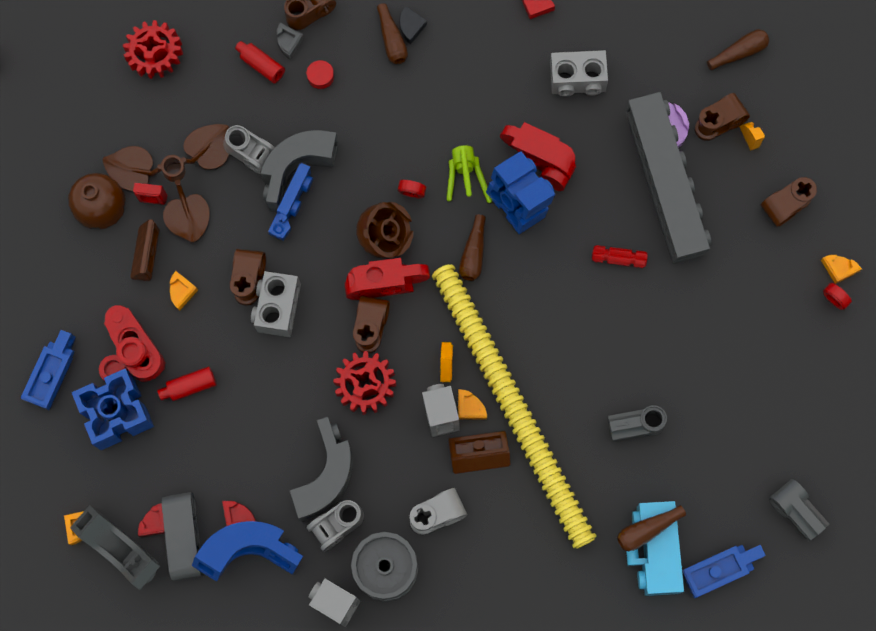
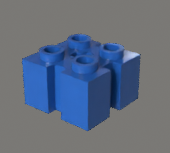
(520, 192)
(97, 404)

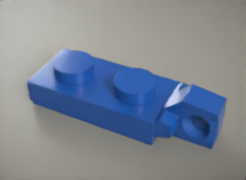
(290, 203)
(49, 371)
(721, 569)

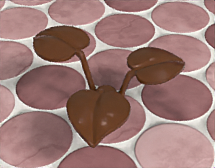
(182, 216)

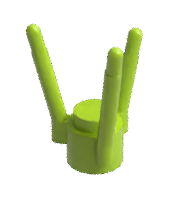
(464, 162)

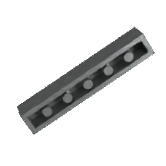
(667, 177)

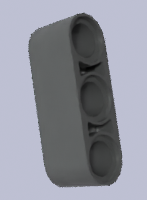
(181, 534)

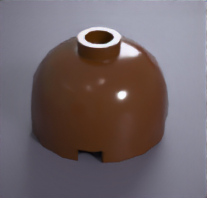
(96, 201)
(384, 230)

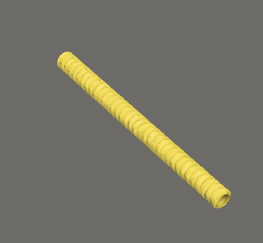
(513, 405)

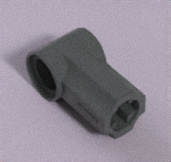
(633, 423)
(794, 503)

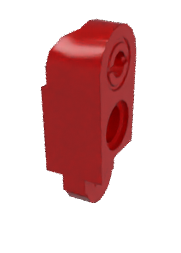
(540, 147)
(384, 278)
(123, 324)

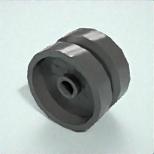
(367, 570)

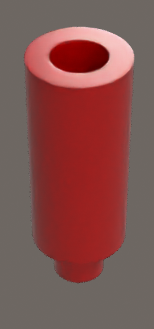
(260, 61)
(188, 384)

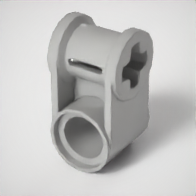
(250, 149)
(443, 511)
(334, 524)

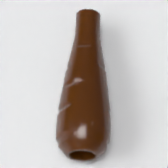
(393, 41)
(742, 48)
(472, 256)
(642, 532)

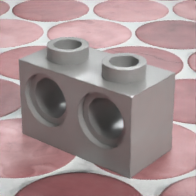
(577, 65)
(283, 304)
(441, 410)
(333, 601)

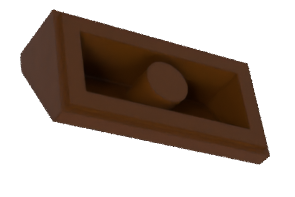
(145, 251)
(479, 452)

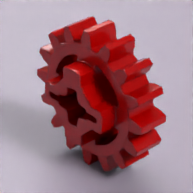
(156, 52)
(369, 371)

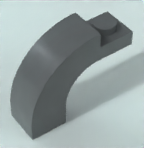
(307, 147)
(330, 486)
(116, 547)

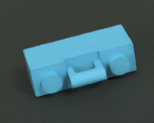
(662, 558)

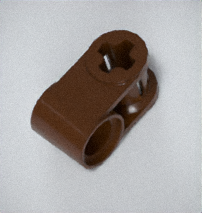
(310, 9)
(721, 117)
(787, 203)
(247, 271)
(370, 319)

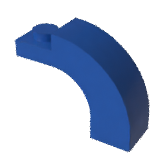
(241, 540)

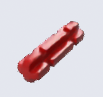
(619, 256)

